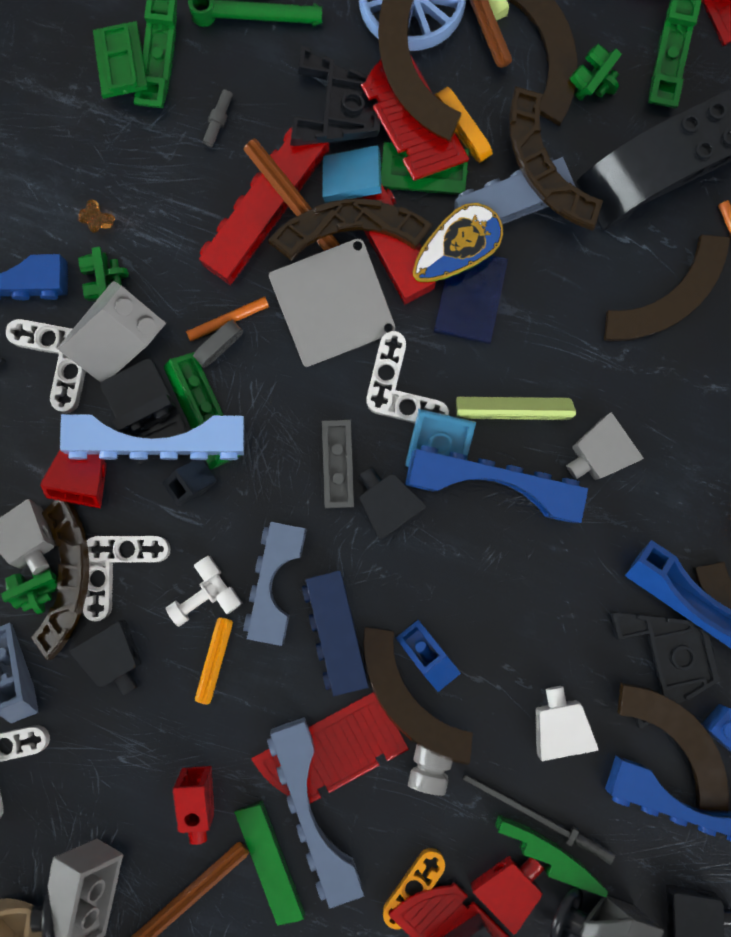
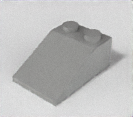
(111, 333)
(83, 889)

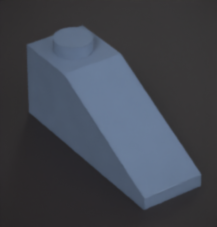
(16, 685)

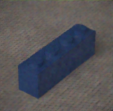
(336, 633)

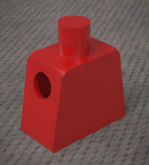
(75, 480)
(194, 802)
(510, 890)

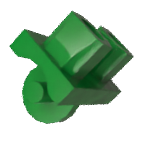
(588, 81)
(98, 264)
(31, 593)

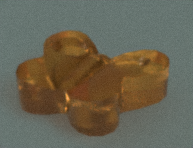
(94, 218)

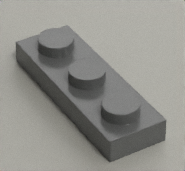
(337, 464)

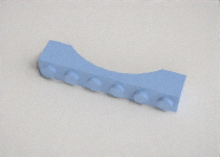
(88, 435)

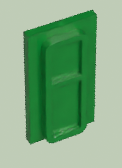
(120, 59)
(396, 176)

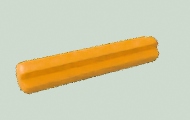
(213, 660)

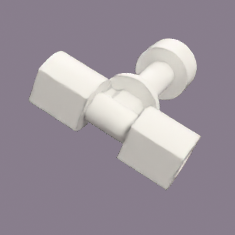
(212, 589)

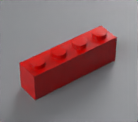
(397, 257)

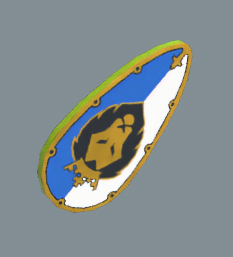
(459, 243)

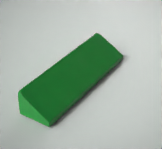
(194, 395)
(270, 864)

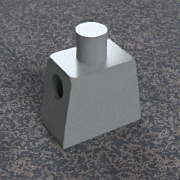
(603, 450)
(25, 537)

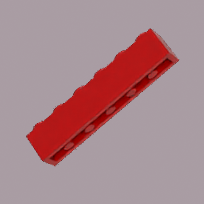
(258, 211)

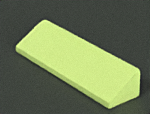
(515, 408)

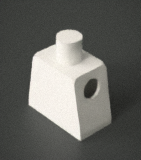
(562, 727)

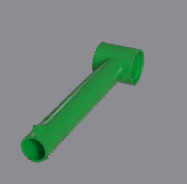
(253, 11)

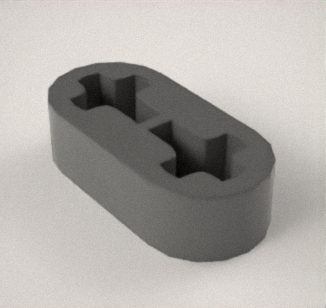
(218, 343)

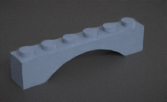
(335, 869)

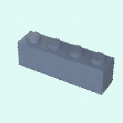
(512, 196)

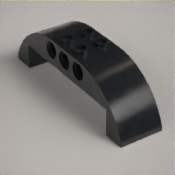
(661, 159)

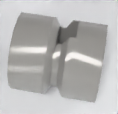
(429, 772)

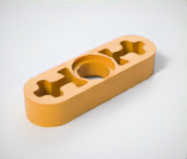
(466, 128)
(419, 864)

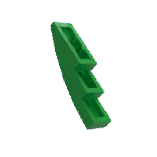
(558, 862)

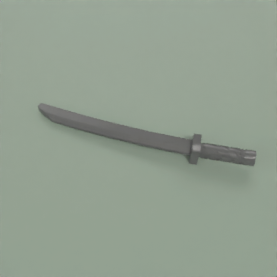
(572, 835)

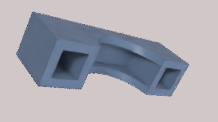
(268, 621)

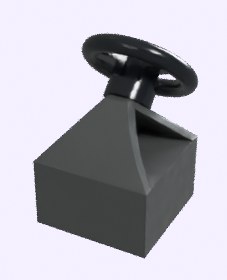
(607, 919)

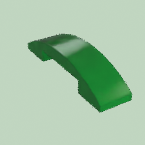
(158, 51)
(673, 52)

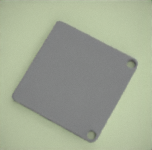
(331, 302)

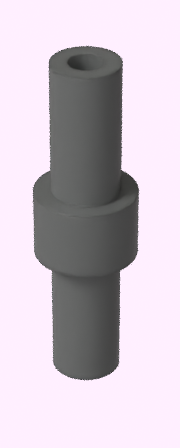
(217, 118)

